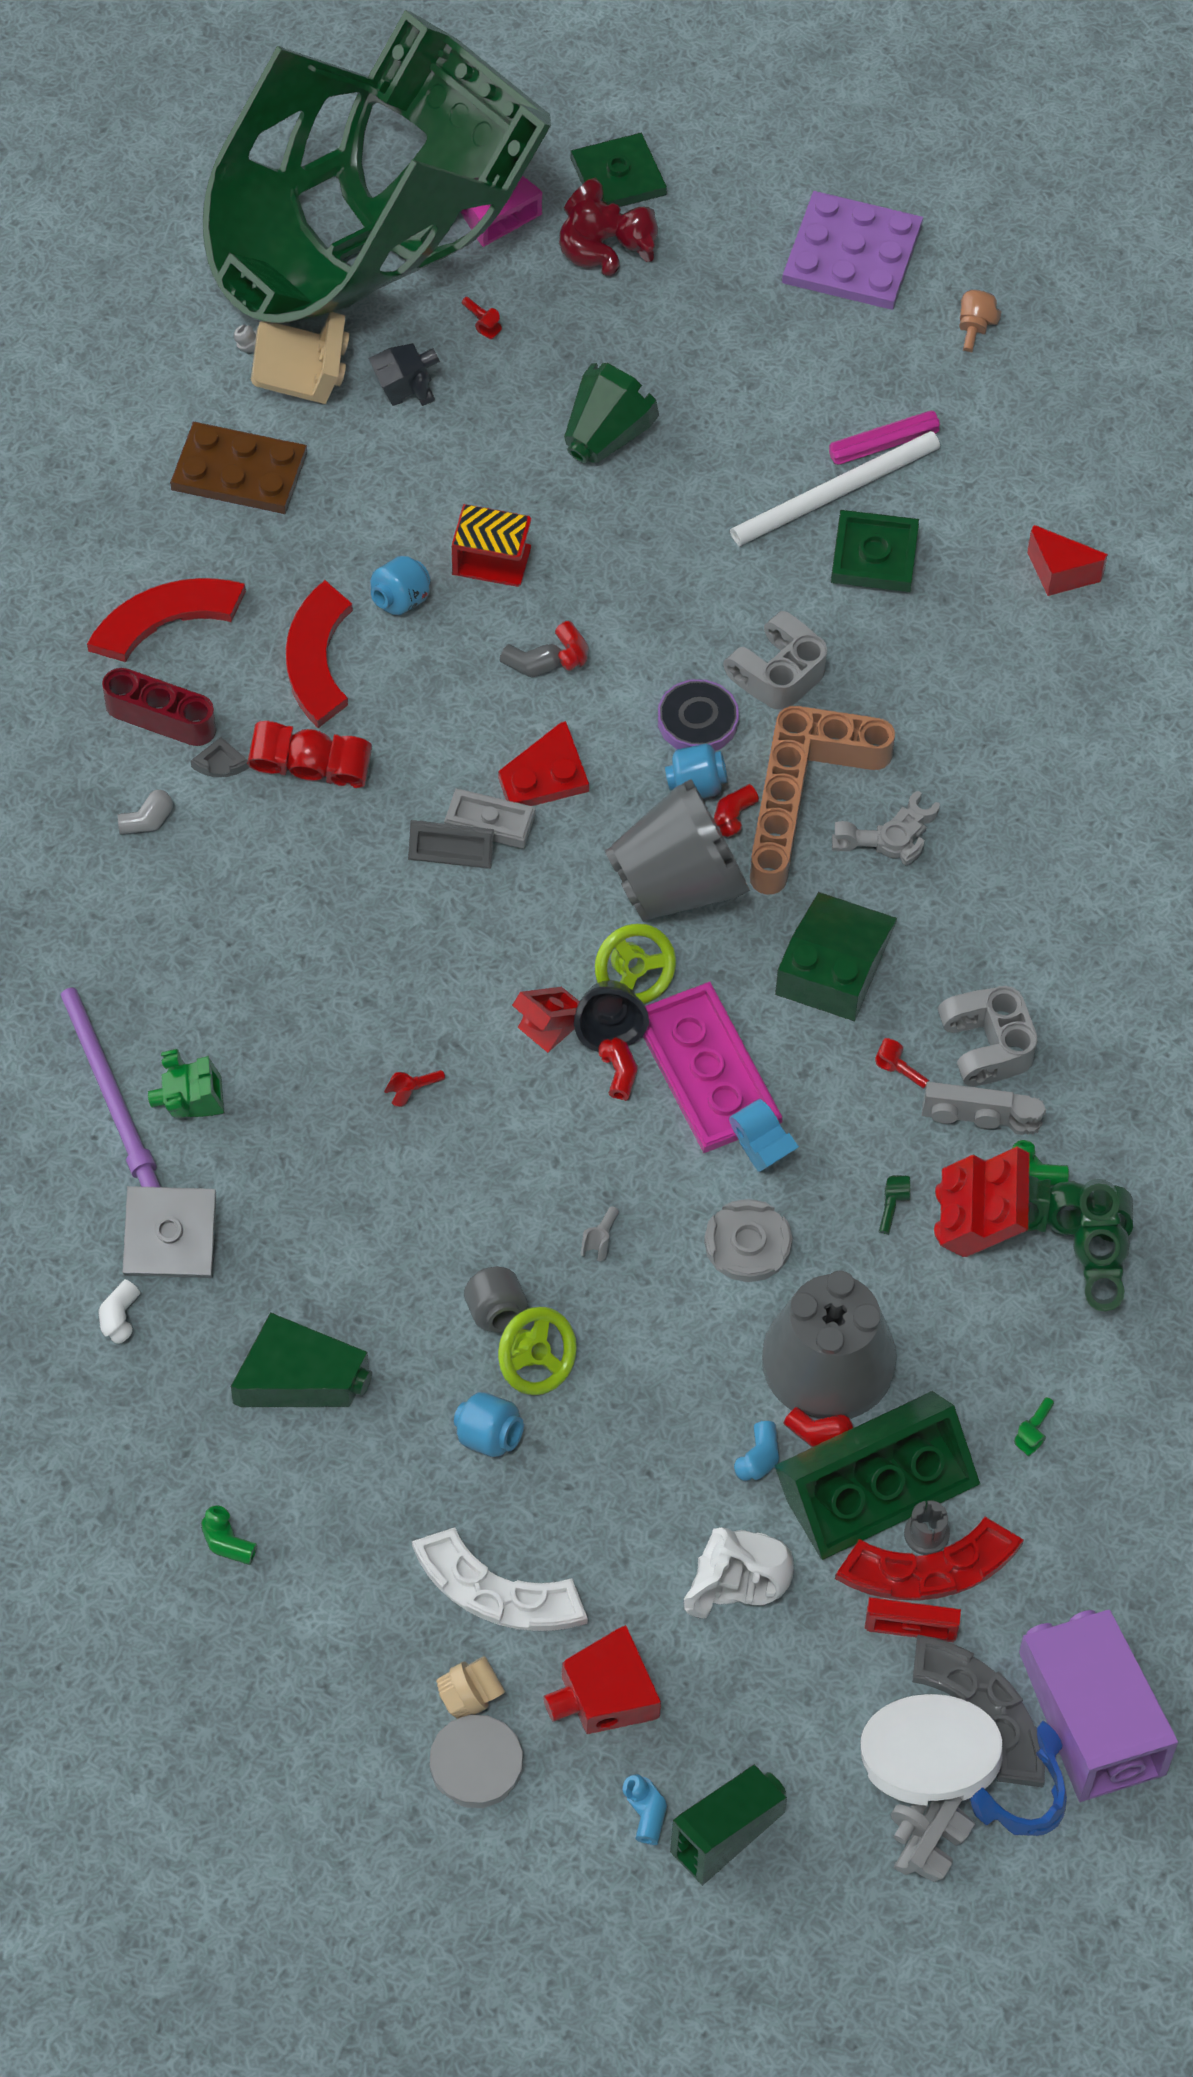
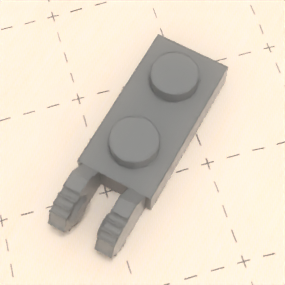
(983, 1107)

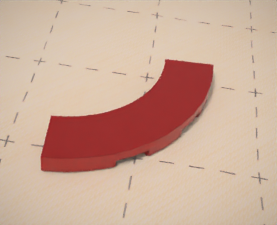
(146, 611)
(307, 653)
(931, 1575)

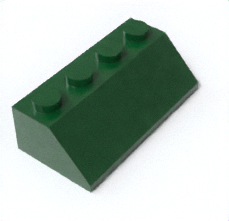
(878, 1473)

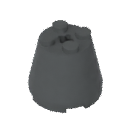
(676, 858)
(830, 1349)

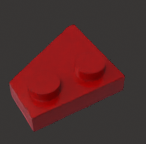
(545, 770)

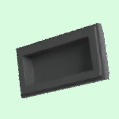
(450, 844)

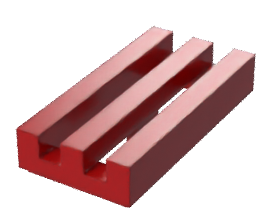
(912, 1619)

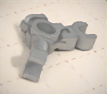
(894, 837)

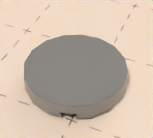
(746, 1253)
(476, 1761)

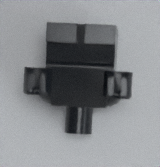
(405, 373)

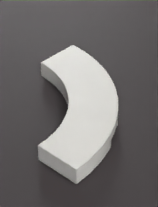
(494, 1598)

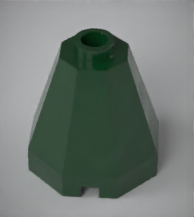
(607, 413)

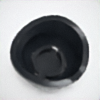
(609, 1012)

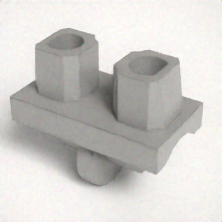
(921, 1853)

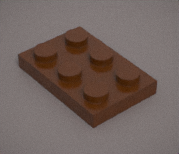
(239, 467)

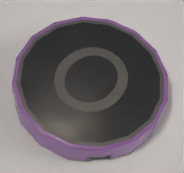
(698, 714)

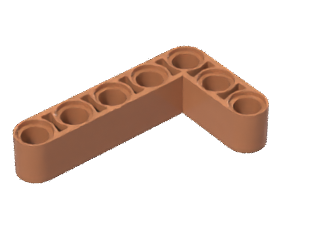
(810, 743)

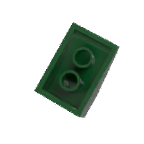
(834, 956)

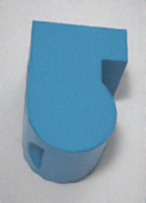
(761, 1134)

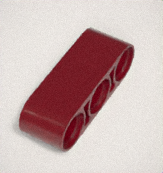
(147, 693)

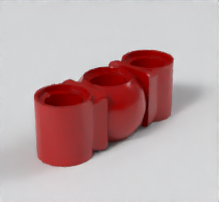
(309, 754)

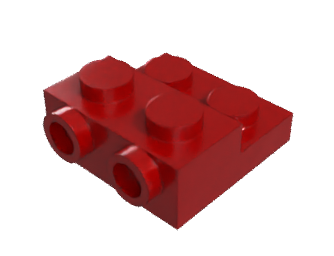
(983, 1201)

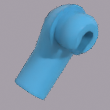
(762, 1457)
(648, 1804)

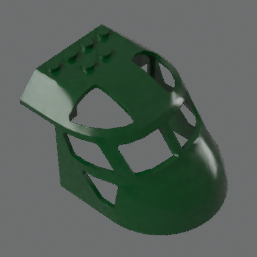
(252, 213)

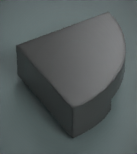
(219, 759)

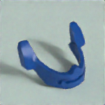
(987, 1809)

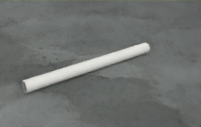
(835, 488)

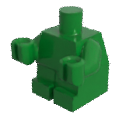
(188, 1088)

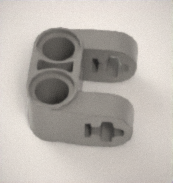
(788, 667)
(1002, 1031)

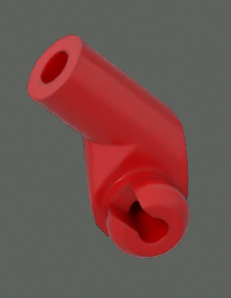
(729, 809)
(625, 1066)
(819, 1430)

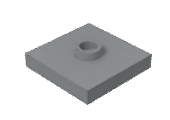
(169, 1232)

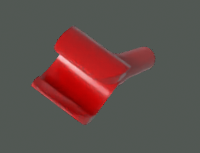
(488, 320)
(889, 1059)
(405, 1085)

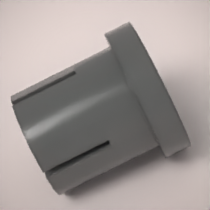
(917, 1533)

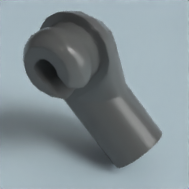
(532, 662)

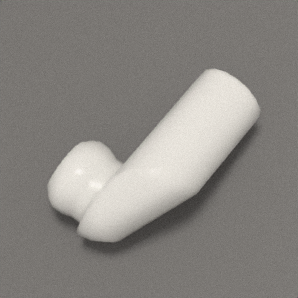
(113, 1314)

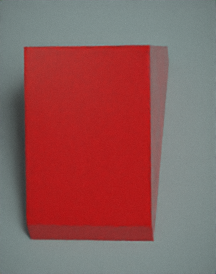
(1064, 562)

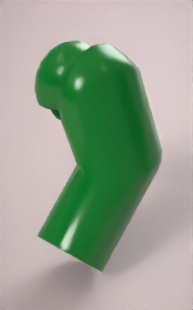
(1042, 1171)
(221, 1537)

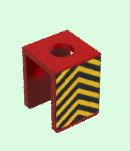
(491, 545)

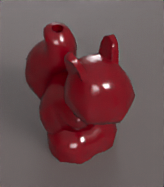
(593, 221)

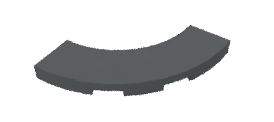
(967, 1678)

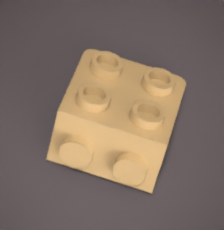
(300, 360)

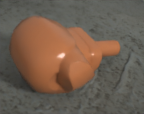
(977, 312)

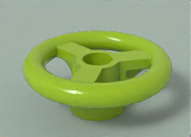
(626, 951)
(517, 1346)

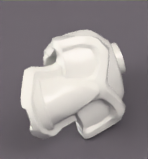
(739, 1569)

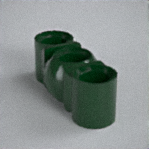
(1049, 1205)
(1108, 1265)

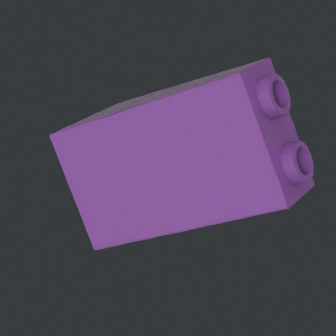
(1098, 1704)

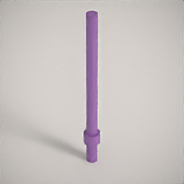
(139, 1159)

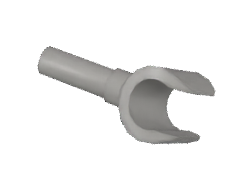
(598, 1237)

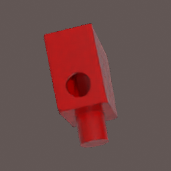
(605, 1686)

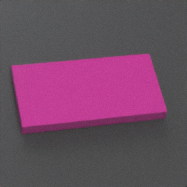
(704, 1063)

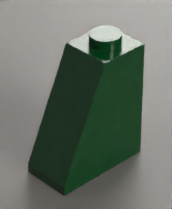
(299, 1369)
(726, 1822)

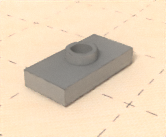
(507, 818)

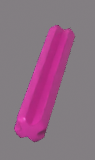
(883, 437)

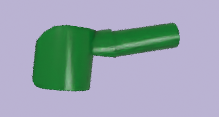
(1028, 1435)

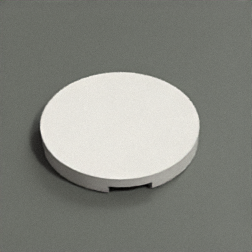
(931, 1749)

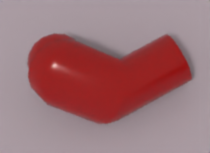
(576, 646)

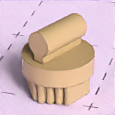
(469, 1687)

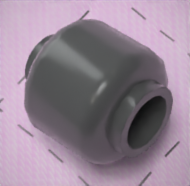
(494, 1298)

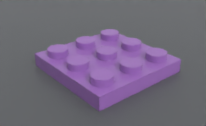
(852, 250)

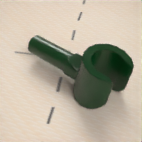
(896, 1189)

